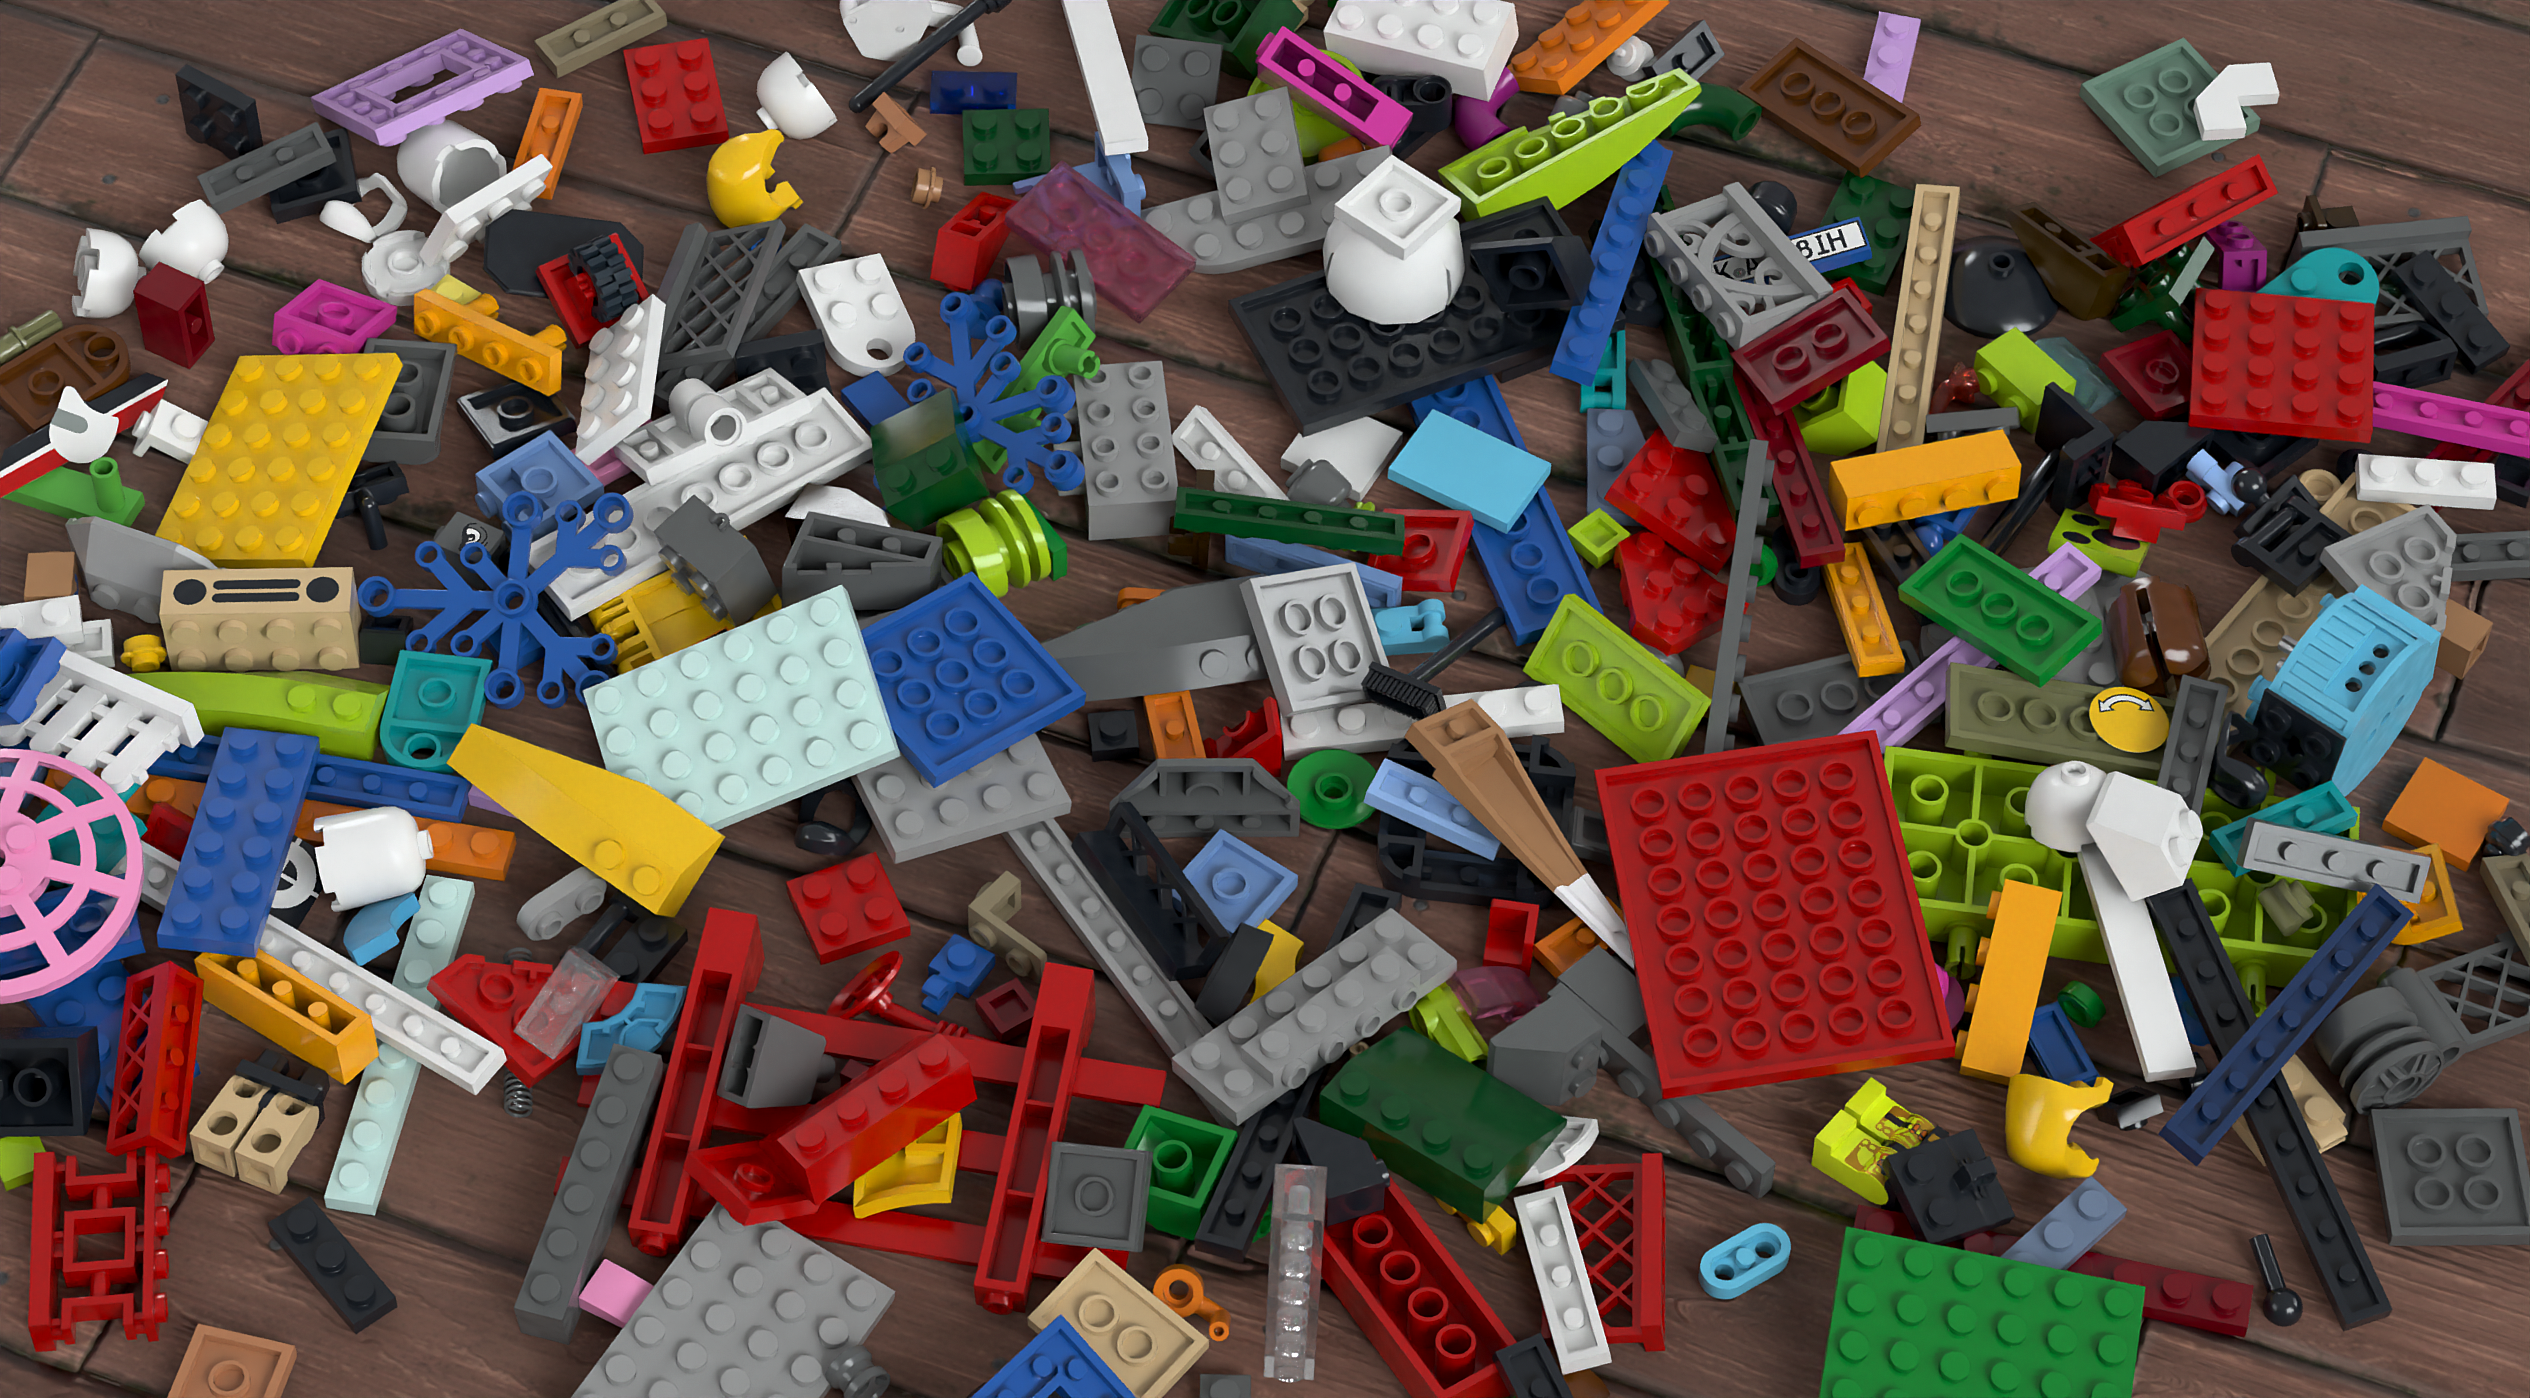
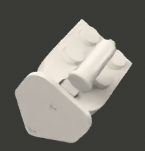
(894, 27)

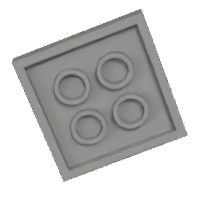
(1314, 636)

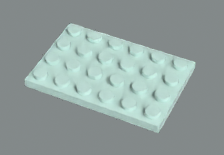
(749, 713)

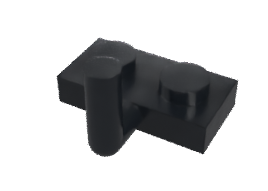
(368, 491)

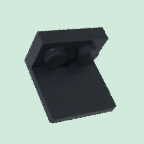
(794, 356)
(2082, 446)

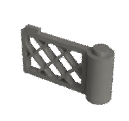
(2442, 1012)

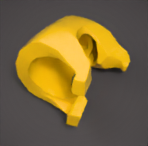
(738, 181)
(2041, 1118)

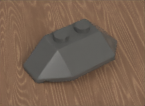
(1209, 795)

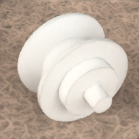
(1630, 58)

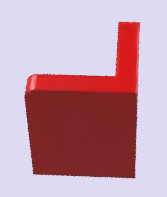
(1511, 935)

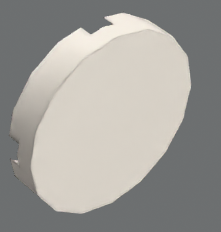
(396, 270)

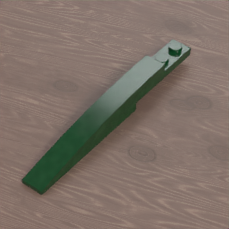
(1707, 373)

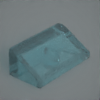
(2092, 386)

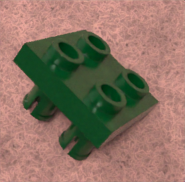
(2162, 288)

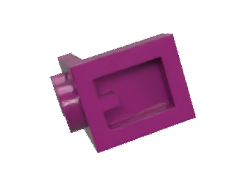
(2240, 257)

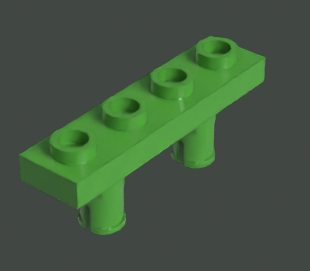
(1056, 352)

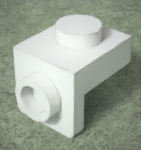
(169, 431)

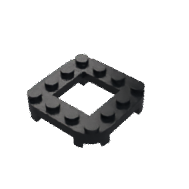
(1468, 877)

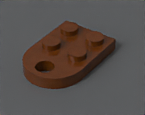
(36, 379)

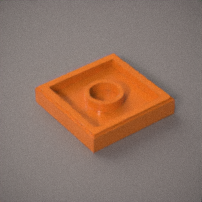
(2445, 810)

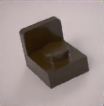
(2315, 218)

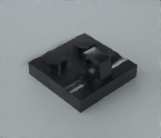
(1948, 1189)

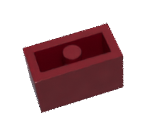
(174, 315)

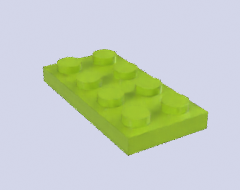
(1616, 683)

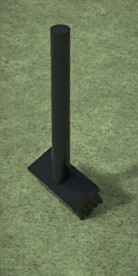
(1411, 692)

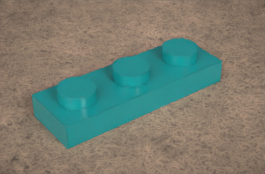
(2316, 809)

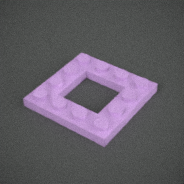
(365, 103)

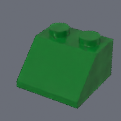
(1185, 1167)

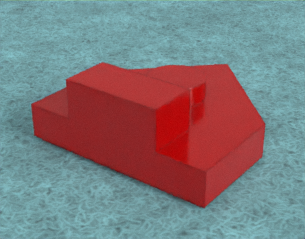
(2135, 511)

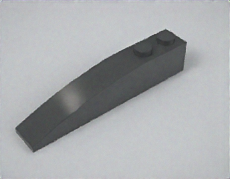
(1165, 645)

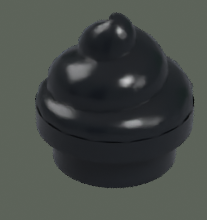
(2505, 839)

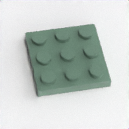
(2153, 103)

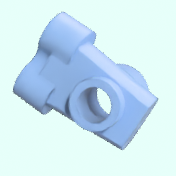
(2216, 482)

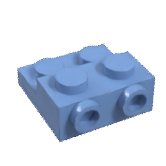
(547, 472)

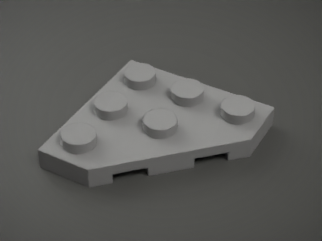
(2401, 561)

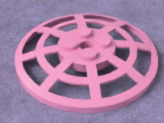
(31, 867)

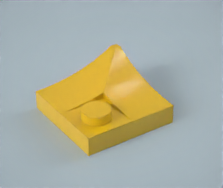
(913, 1175)

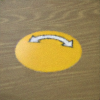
(2129, 719)

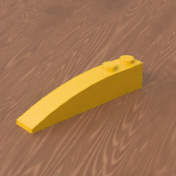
(595, 816)

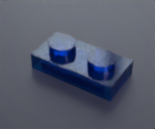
(972, 91)

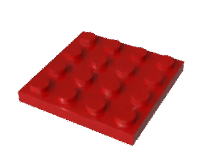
(2282, 365)

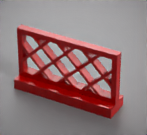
(1647, 1241)

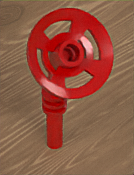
(872, 994)

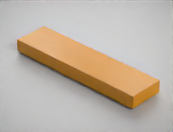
(1862, 614)

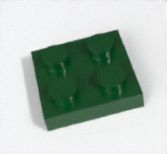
(1005, 145)

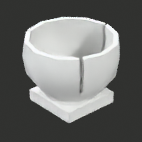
(1395, 246)

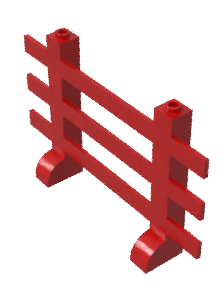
(1045, 1077)

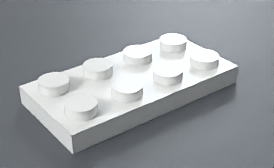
(620, 379)

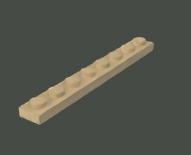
(1919, 317)

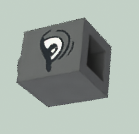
(464, 530)

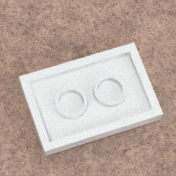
(468, 218)

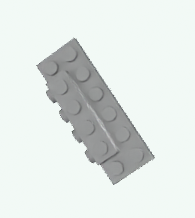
(1314, 1016)

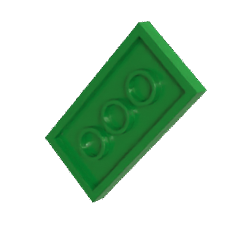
(2000, 610)

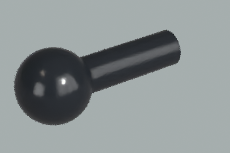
(2281, 1305)

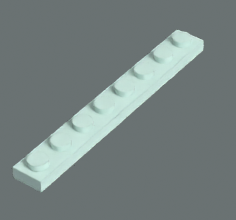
(392, 1076)

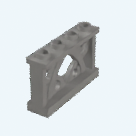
(1739, 218)

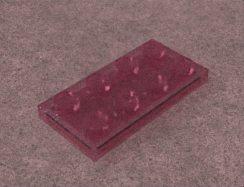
(1126, 255)

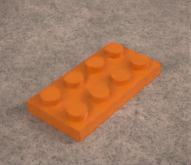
(1580, 43)

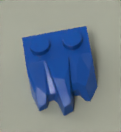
(24, 671)

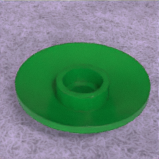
(1332, 774)

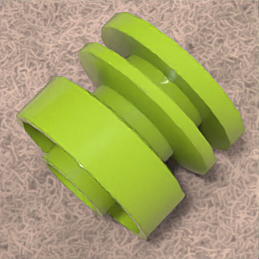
(997, 544)

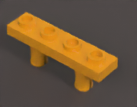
(479, 337)

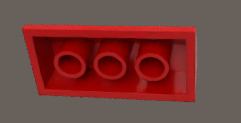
(872, 1117)

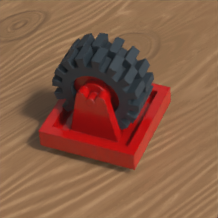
(592, 286)

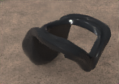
(2232, 779)
(824, 837)

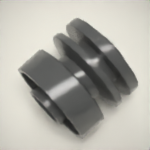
(1035, 297)
(2378, 1050)

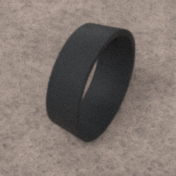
(1233, 973)

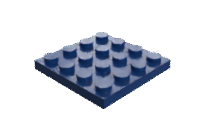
(964, 679)

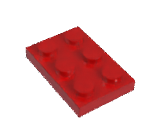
(675, 96)

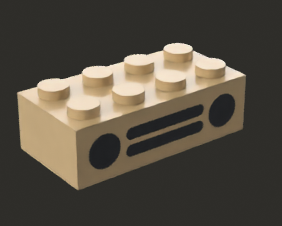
(261, 619)

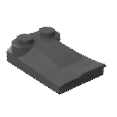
(417, 404)

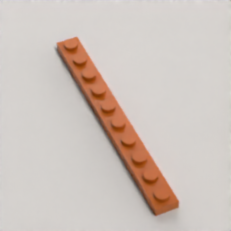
(456, 846)

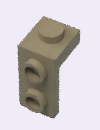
(988, 927)

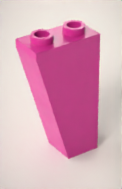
(1330, 89)

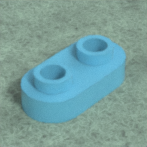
(1741, 1263)

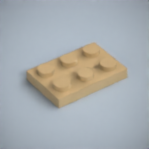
(1124, 1325)

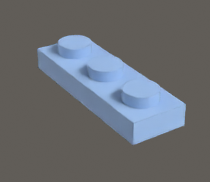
(1429, 807)

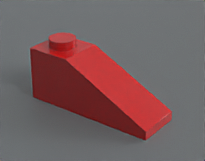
(971, 242)

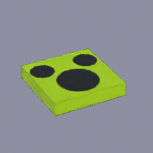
(2095, 540)

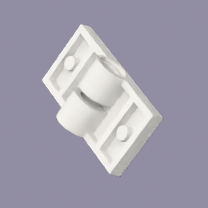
(709, 424)

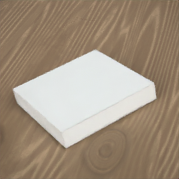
(1354, 448)

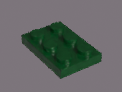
(1886, 219)

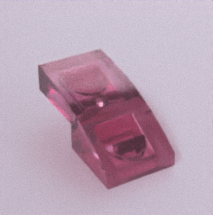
(1495, 991)

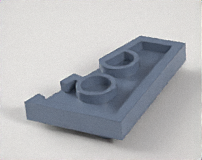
(1611, 444)

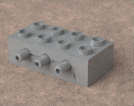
(1124, 450)

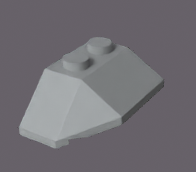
(127, 565)

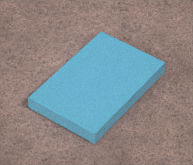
(1469, 471)

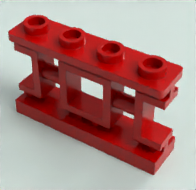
(2187, 213)
(59, 1249)

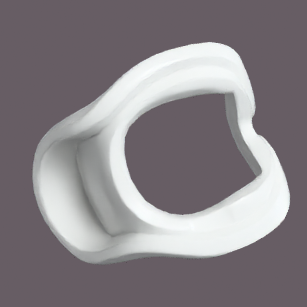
(350, 221)

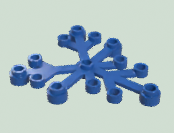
(982, 411)
(460, 600)

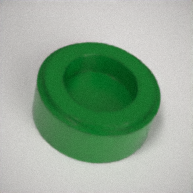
(2081, 1004)

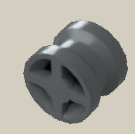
(857, 1374)

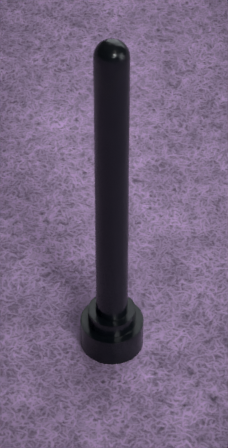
(923, 51)

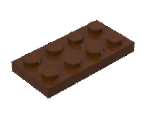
(1830, 107)

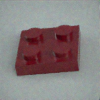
(2152, 374)

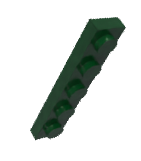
(1289, 521)

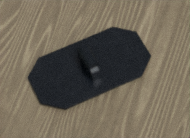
(529, 239)

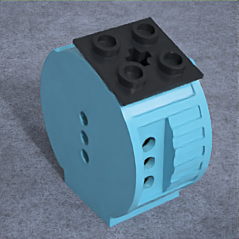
(2341, 691)

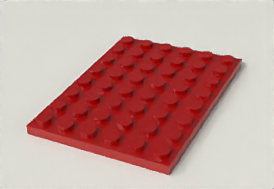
(1772, 915)

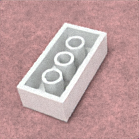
(1444, 38)

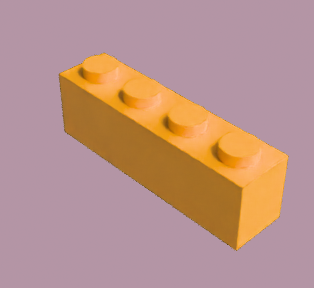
(1924, 480)
(2009, 983)
(290, 1011)

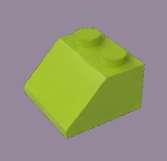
(1844, 413)

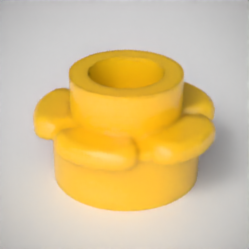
(143, 653)

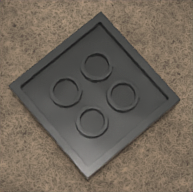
(2451, 1176)

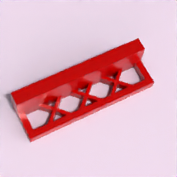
(164, 1056)

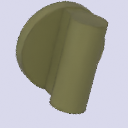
(2287, 905)

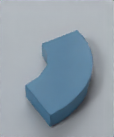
(376, 927)
(641, 1025)

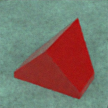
(1254, 737)

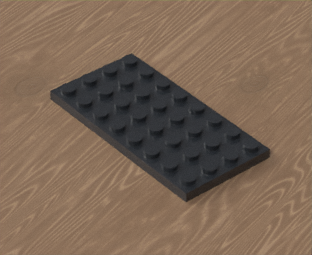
(1346, 367)

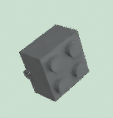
(714, 562)

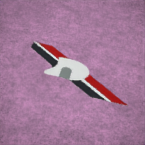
(78, 430)

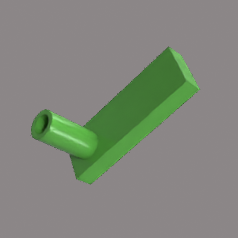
(81, 495)

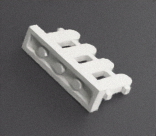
(121, 707)

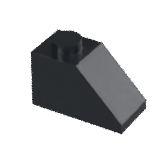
(2157, 453)
(1353, 1175)

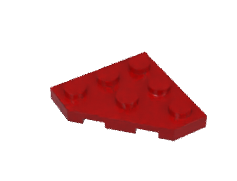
(1678, 500)
(1667, 594)
(491, 1004)

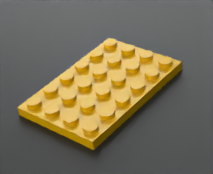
(279, 458)

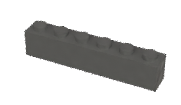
(590, 1193)

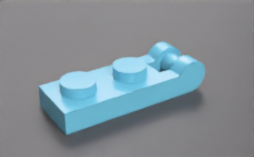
(1395, 627)

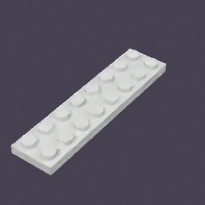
(740, 483)

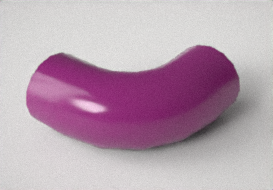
(1477, 120)

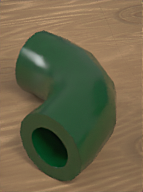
(1718, 108)

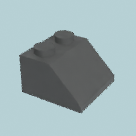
(1548, 1051)

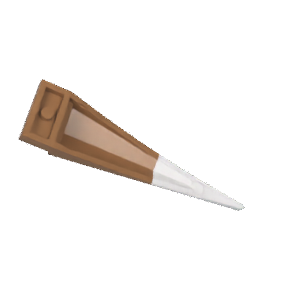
(1488, 779)

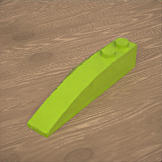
(1569, 152)
(334, 708)

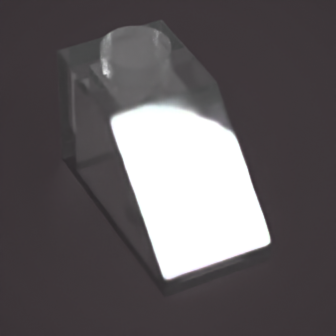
(566, 1002)

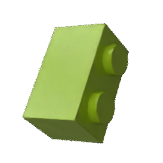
(2016, 373)

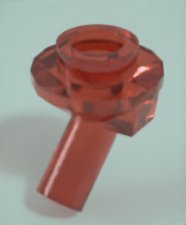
(1960, 384)

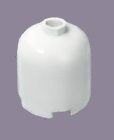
(447, 163)
(371, 855)

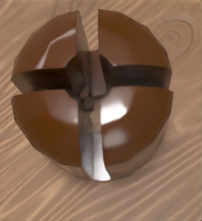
(2174, 633)

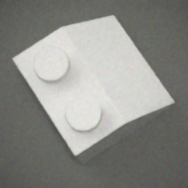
(2144, 834)

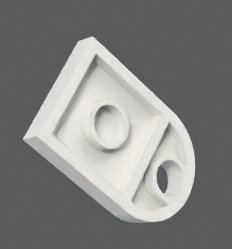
(858, 312)

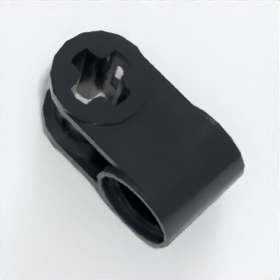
(1424, 96)

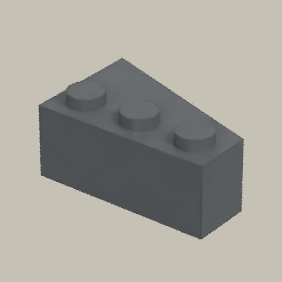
(872, 561)

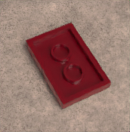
(1811, 351)

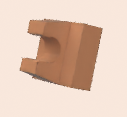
(897, 121)

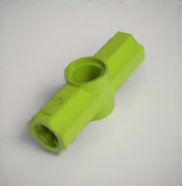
(1447, 1023)

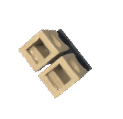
(261, 1121)

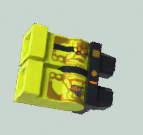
(1863, 1136)

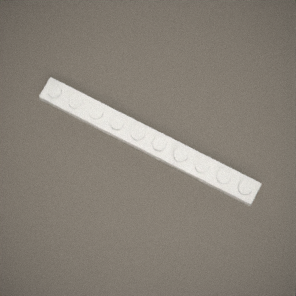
(395, 1015)

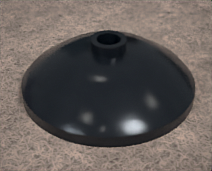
(1996, 289)

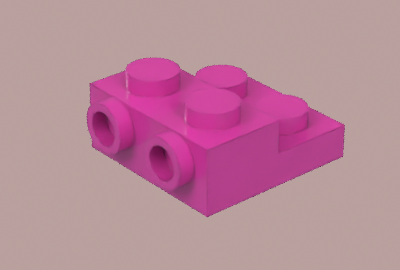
(330, 321)

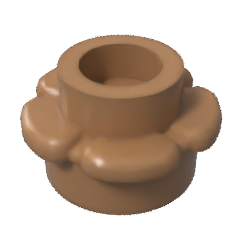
(926, 187)

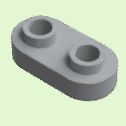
(561, 903)

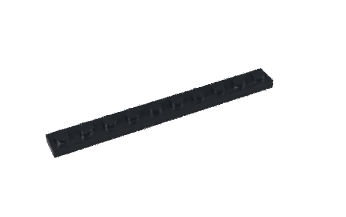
(2273, 1115)
(1267, 1136)

